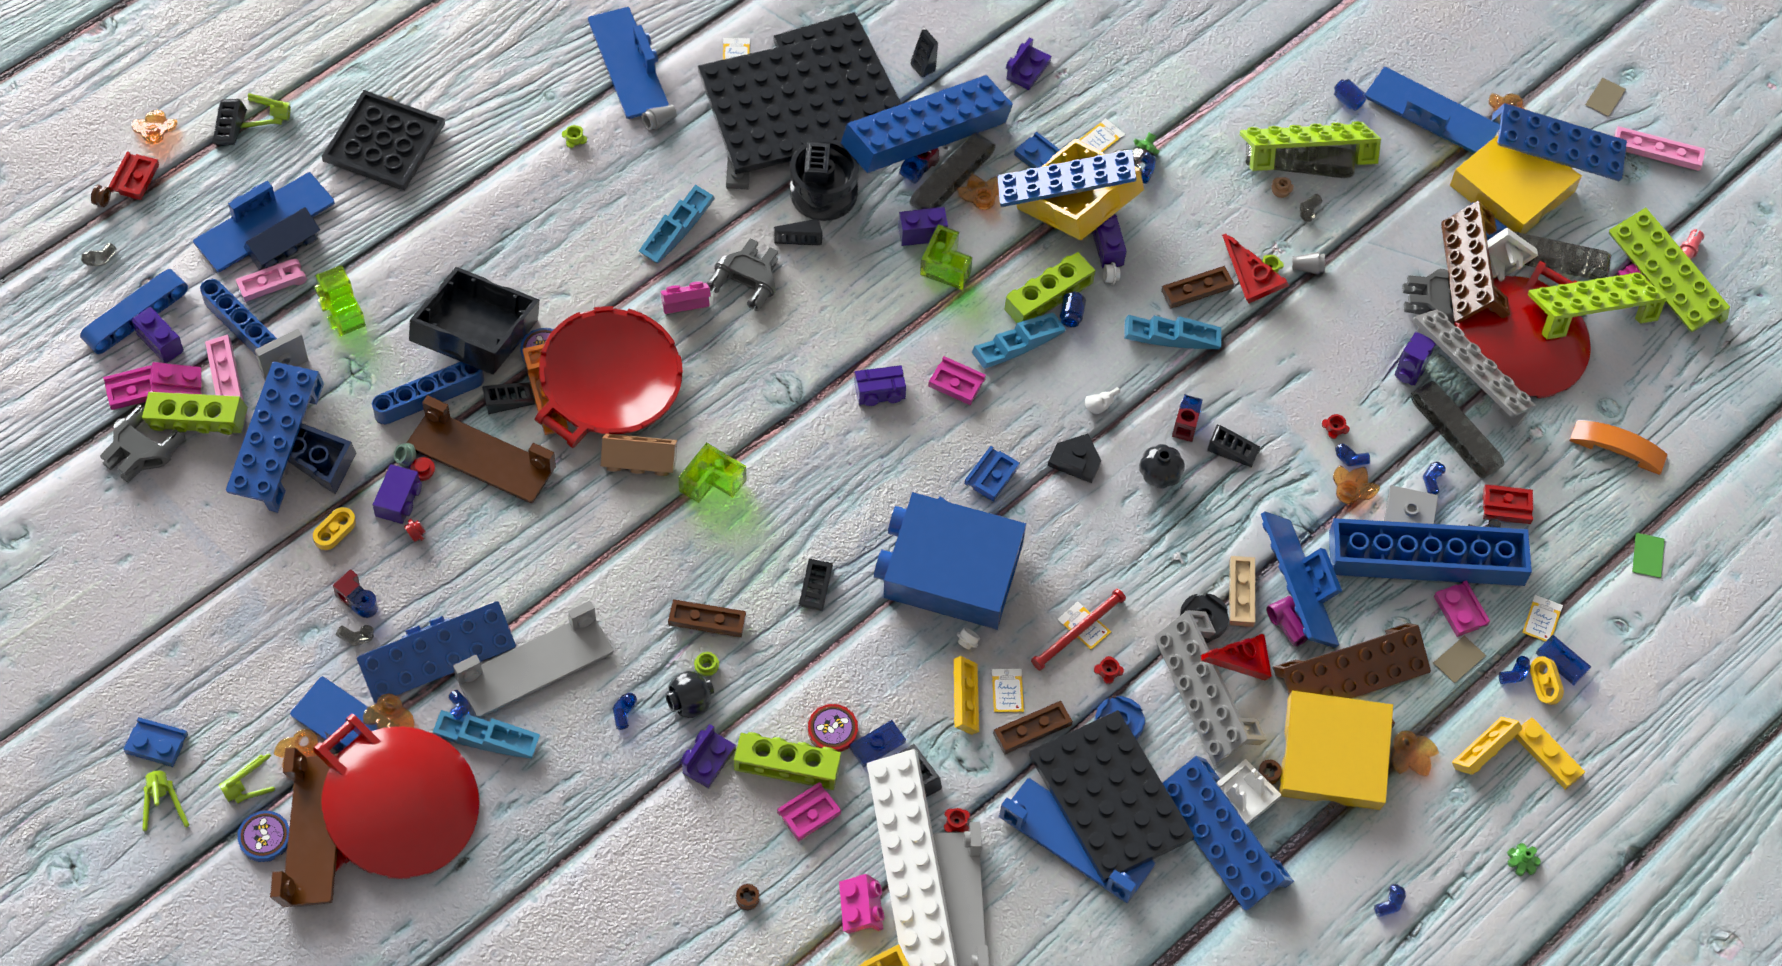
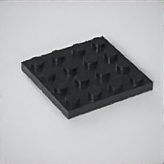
(383, 140)

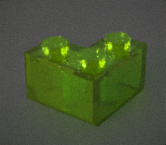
(943, 262)
(338, 300)
(710, 469)

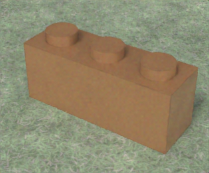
(638, 454)

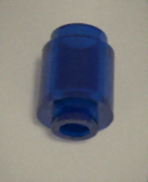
(1349, 94)
(1072, 309)

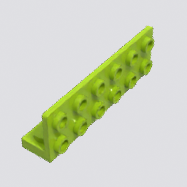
(1266, 141)
(1670, 270)
(1597, 296)

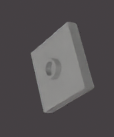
(286, 350)
(1410, 506)

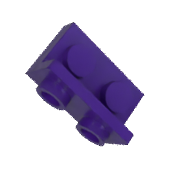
(1027, 65)
(707, 756)

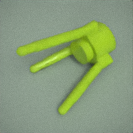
(278, 109)
(233, 786)
(156, 787)

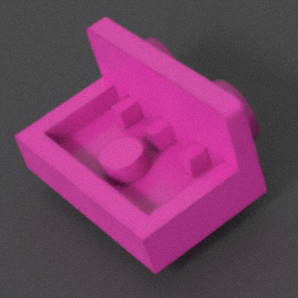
(685, 298)
(861, 904)

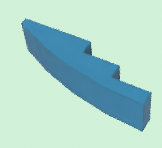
(677, 224)
(1170, 333)
(1018, 341)
(486, 735)

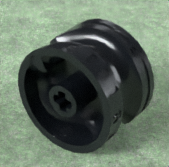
(829, 199)

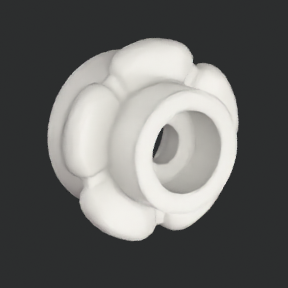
(1111, 273)
(968, 638)

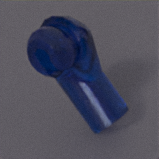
(1148, 169)
(622, 708)
(1395, 901)

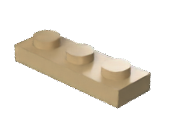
(1242, 591)

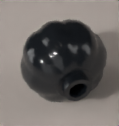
(1161, 466)
(690, 693)

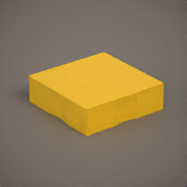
(1514, 184)
(1082, 211)
(1336, 750)

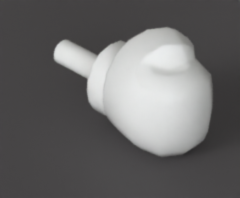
(1100, 402)

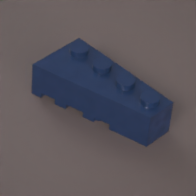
(322, 456)

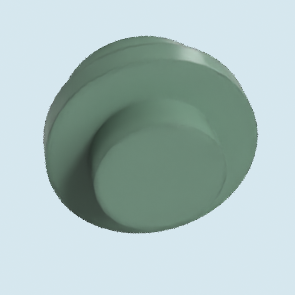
(405, 454)

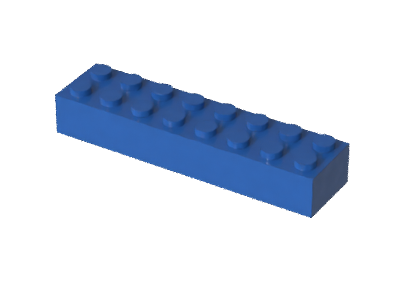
(926, 123)
(1430, 552)

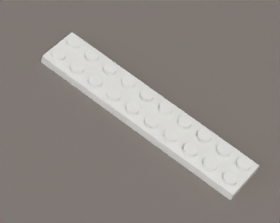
(911, 860)

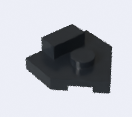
(1076, 457)

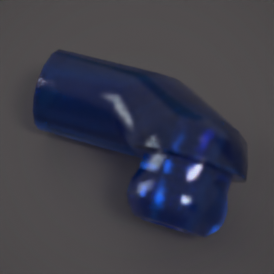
(1350, 458)
(1431, 474)
(1518, 673)
(461, 704)

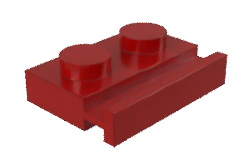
(134, 175)
(1508, 504)

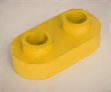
(333, 529)
(1546, 682)

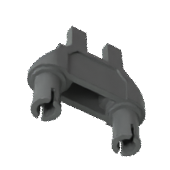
(749, 271)
(1429, 294)
(137, 448)

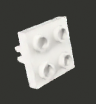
(1509, 253)
(1248, 791)

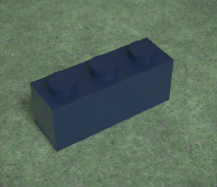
(282, 239)

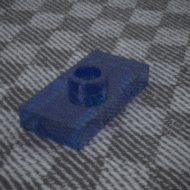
(1567, 662)
(877, 743)

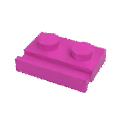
(175, 378)
(957, 380)
(128, 387)
(1461, 608)
(809, 811)

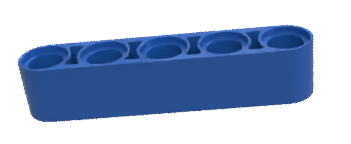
(218, 298)
(117, 323)
(416, 392)

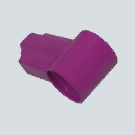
(1283, 614)

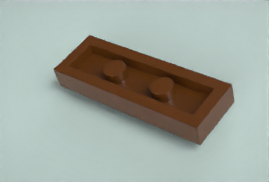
(1197, 287)
(707, 618)
(1032, 727)

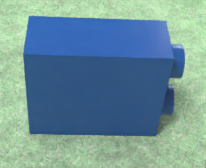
(951, 559)

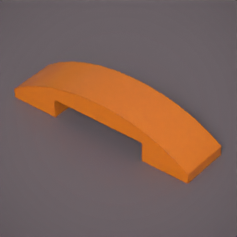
(532, 359)
(1621, 442)

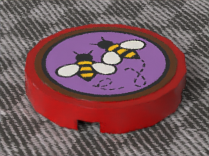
(832, 727)

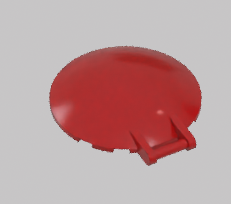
(1517, 344)
(608, 373)
(397, 799)

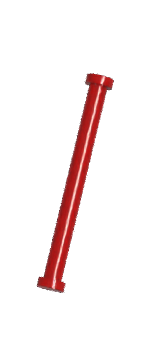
(1040, 661)

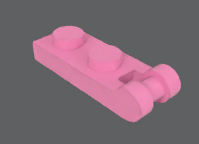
(271, 279)

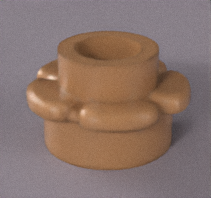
(1281, 191)

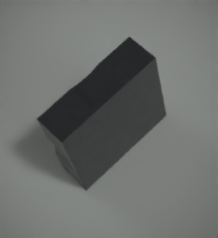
(474, 320)

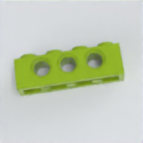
(1043, 300)
(160, 405)
(795, 771)

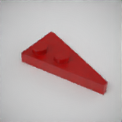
(1254, 276)
(1245, 657)

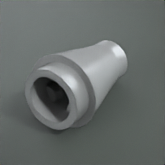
(656, 117)
(1309, 263)

